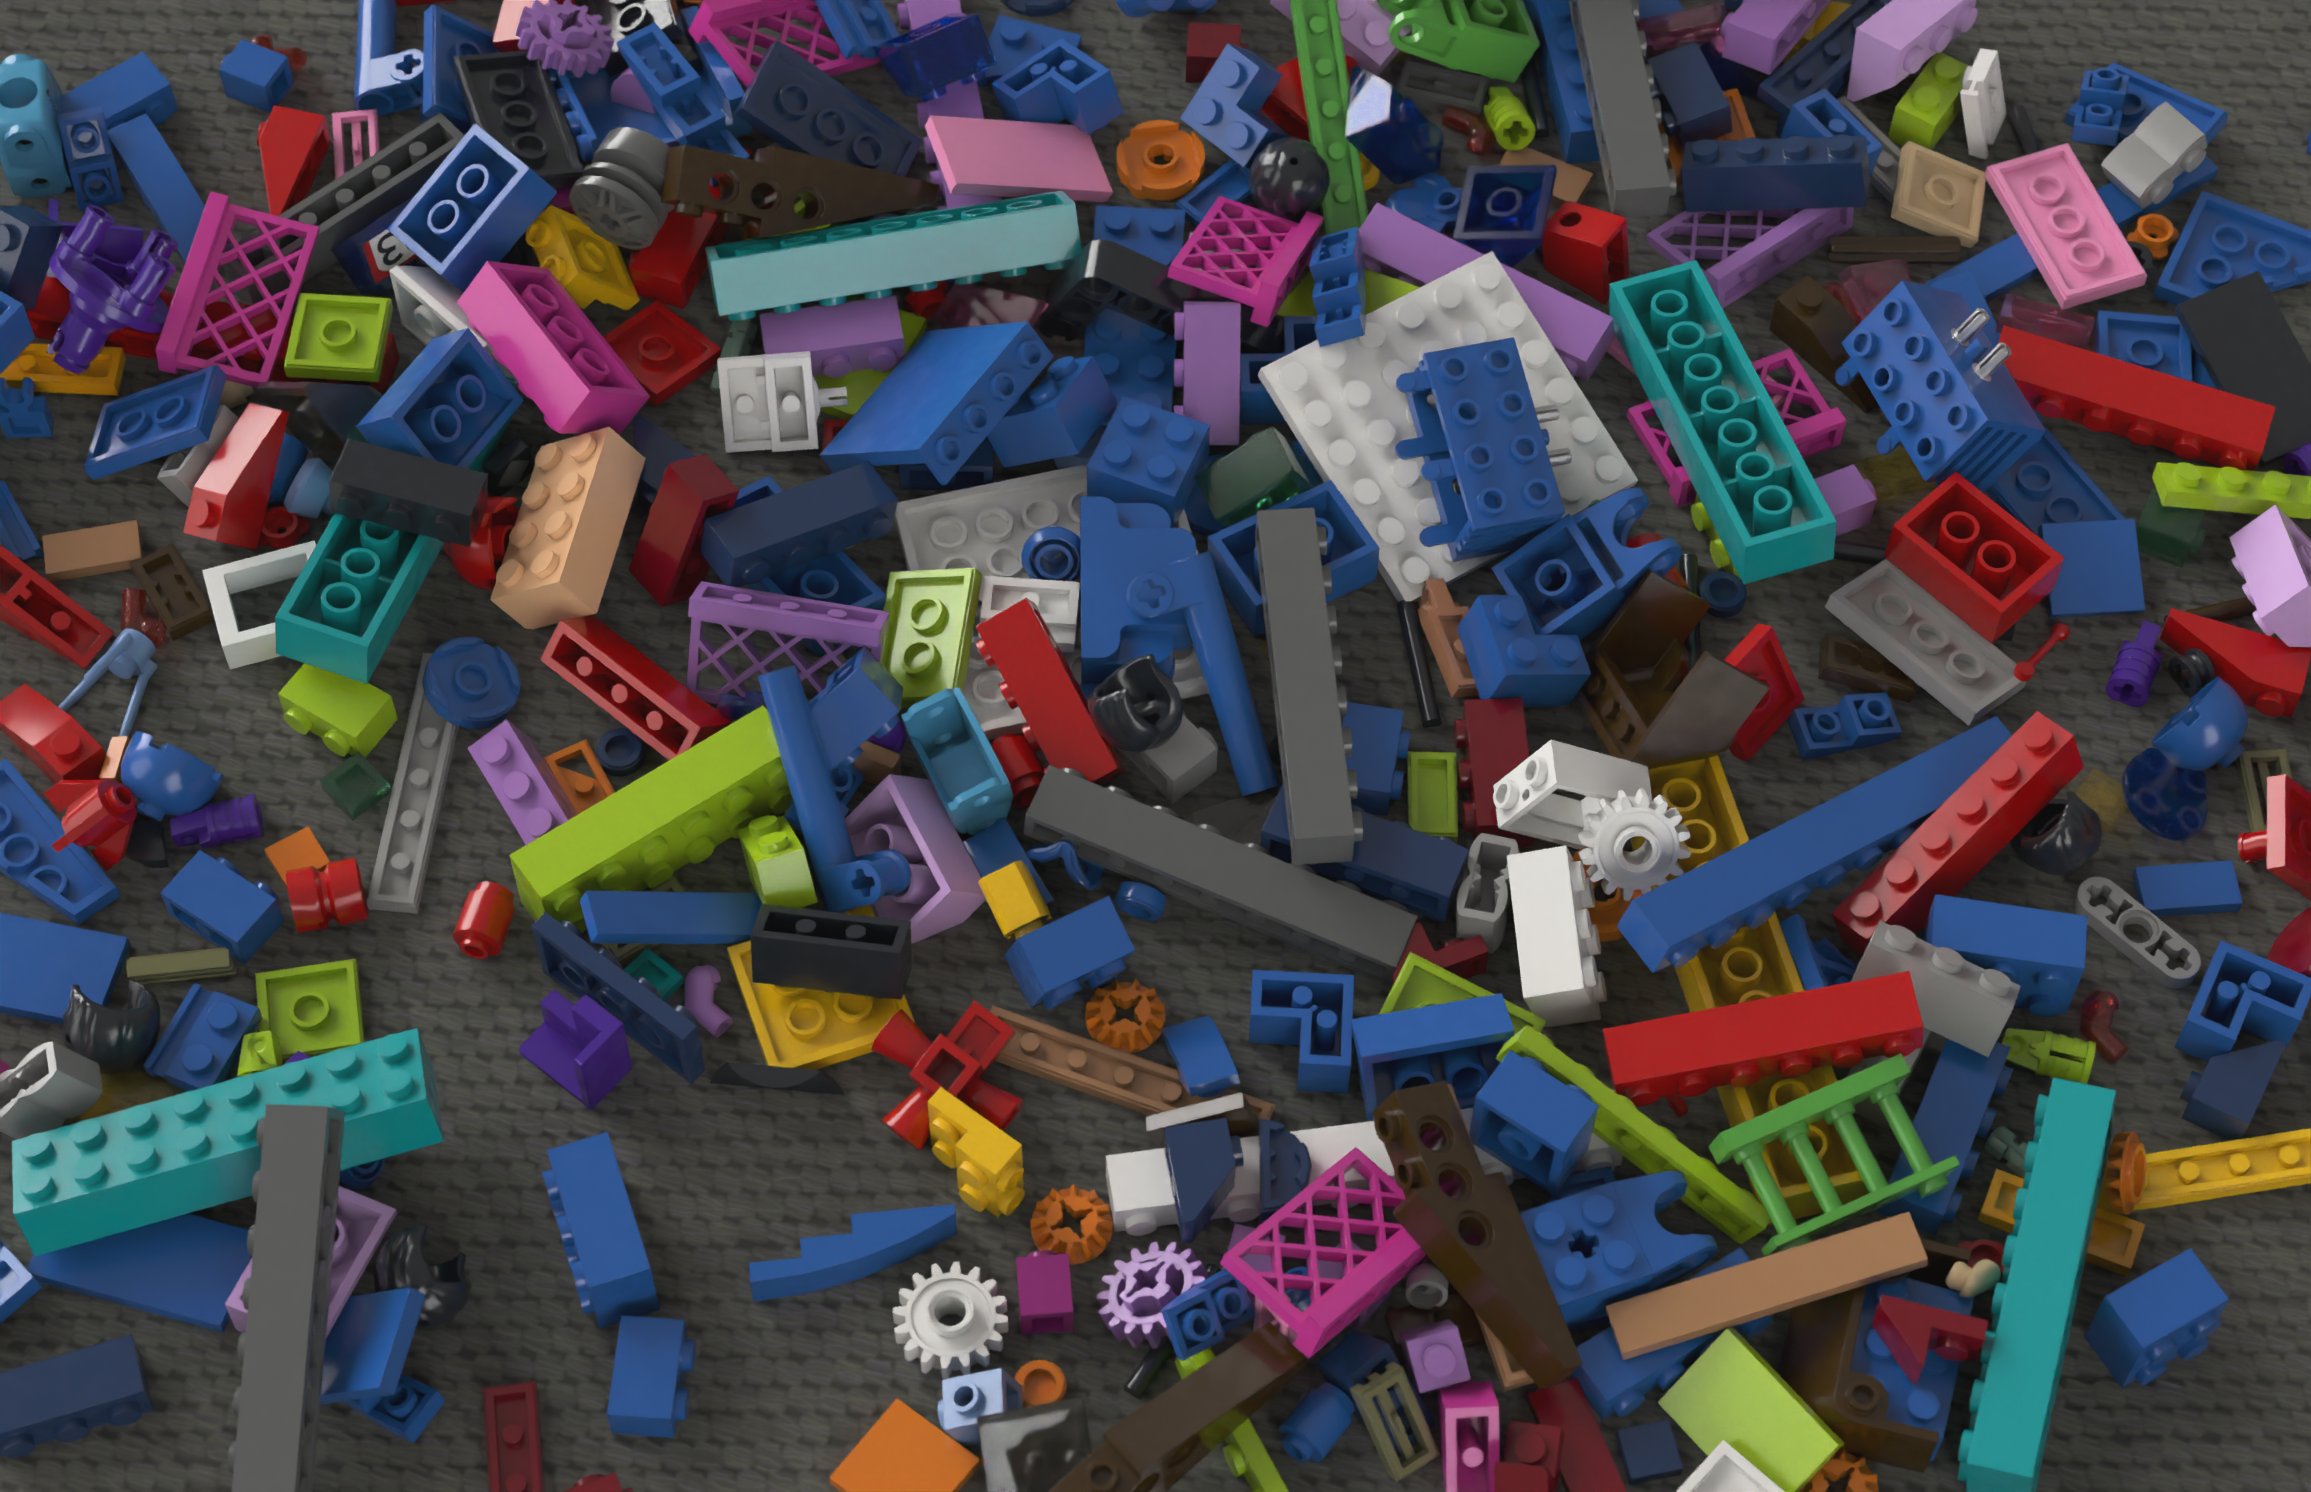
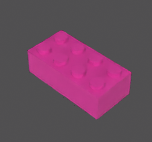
(551, 349)

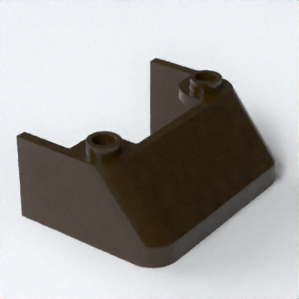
(1641, 663)
(1851, 1403)

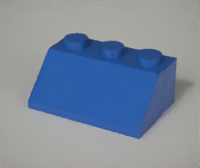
(444, 403)
(1431, 1046)

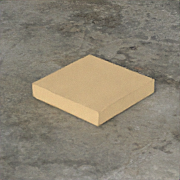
(1938, 194)

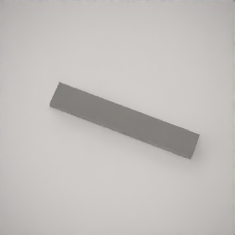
(413, 807)

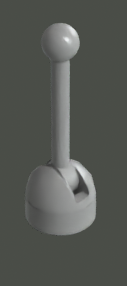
(1434, 1286)

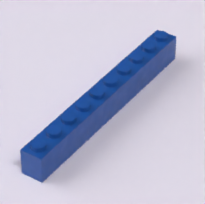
(1802, 853)

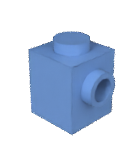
(976, 1396)

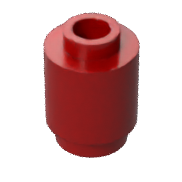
(1020, 767)
(484, 920)

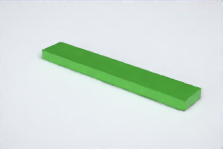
(1326, 104)

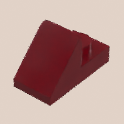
(1457, 956)
(1914, 1327)
(1530, 1458)

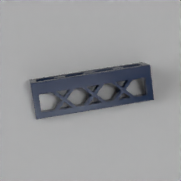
(1819, 64)

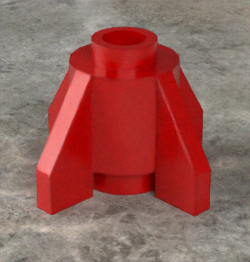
(96, 815)

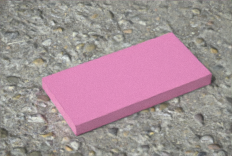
(1017, 158)
(2065, 226)

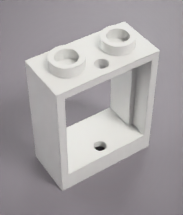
(221, 581)
(1526, 798)

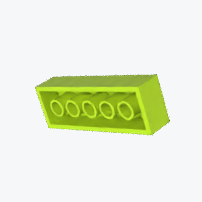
(656, 822)

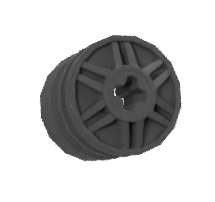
(624, 188)

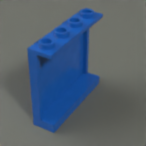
(592, 114)
(942, 399)

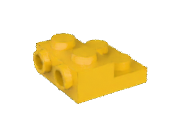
(581, 260)
(984, 1156)

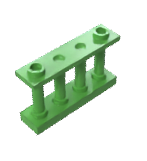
(1835, 1106)

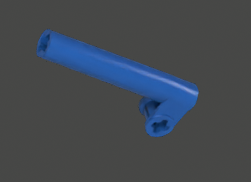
(381, 76)
(1195, 589)
(841, 876)

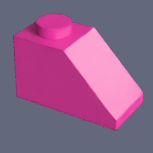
(1468, 1436)

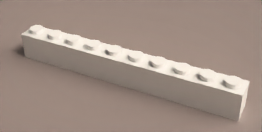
(1144, 1198)

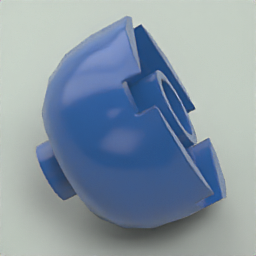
(2205, 729)
(166, 778)

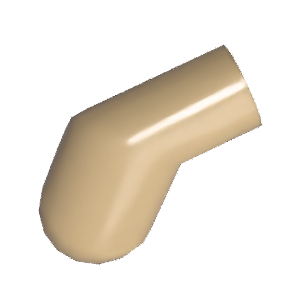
(1973, 1280)

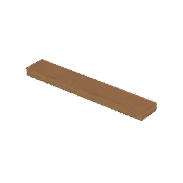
(1100, 1069)
(1766, 1285)

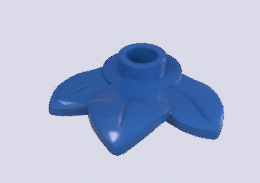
(1429, 202)

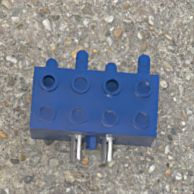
(1941, 386)
(1489, 443)

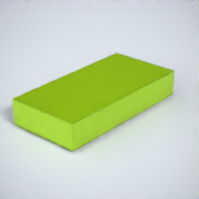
(1432, 793)

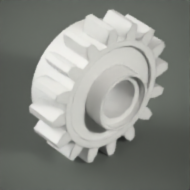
(1626, 819)
(956, 1345)

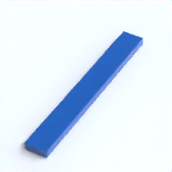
(2010, 263)

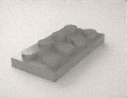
(1926, 641)

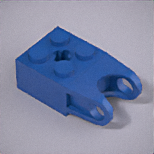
(1582, 567)
(1619, 1238)

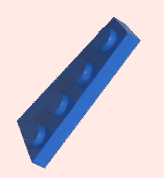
(28, 828)

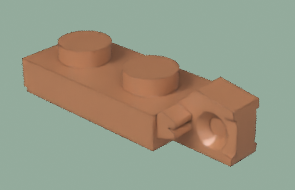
(1440, 622)

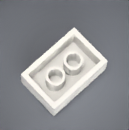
(1556, 936)

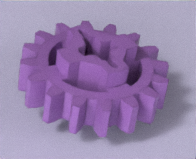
(564, 37)
(1144, 1288)

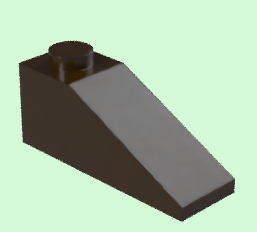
(1814, 328)

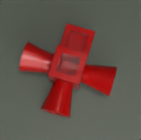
(948, 1063)

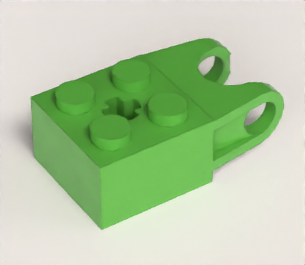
(1466, 35)

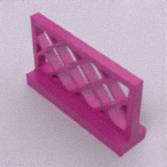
(743, 17)
(1276, 268)
(201, 273)
(1809, 434)
(1361, 1285)

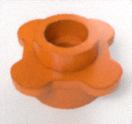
(2156, 226)

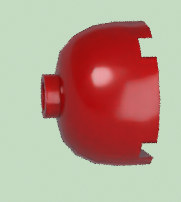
(479, 561)

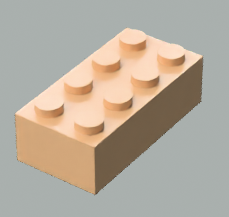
(568, 529)

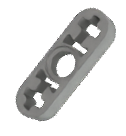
(2135, 913)

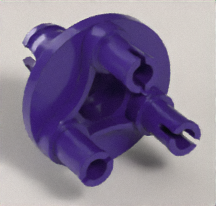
(106, 293)

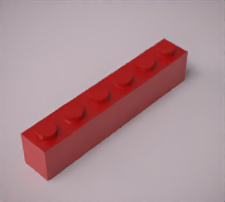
(2137, 402)
(1963, 832)
(1764, 1039)

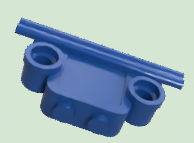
(1117, 547)

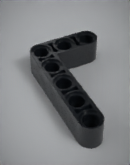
(1139, 288)

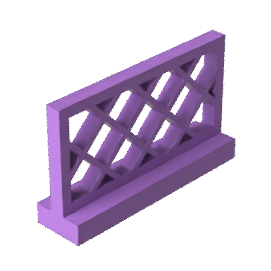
(1758, 261)
(779, 616)

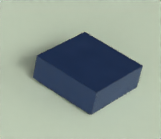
(1649, 1452)

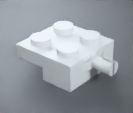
(772, 402)

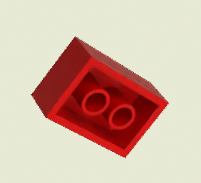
(1973, 557)

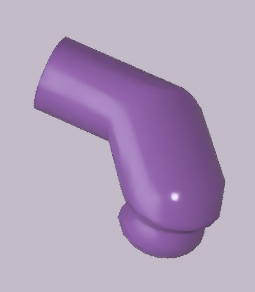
(699, 993)

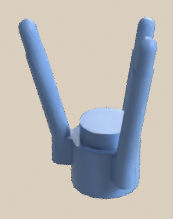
(126, 657)

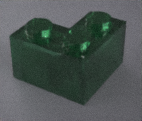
(1255, 477)

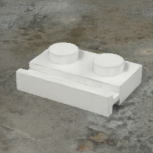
(1982, 102)
(1055, 600)

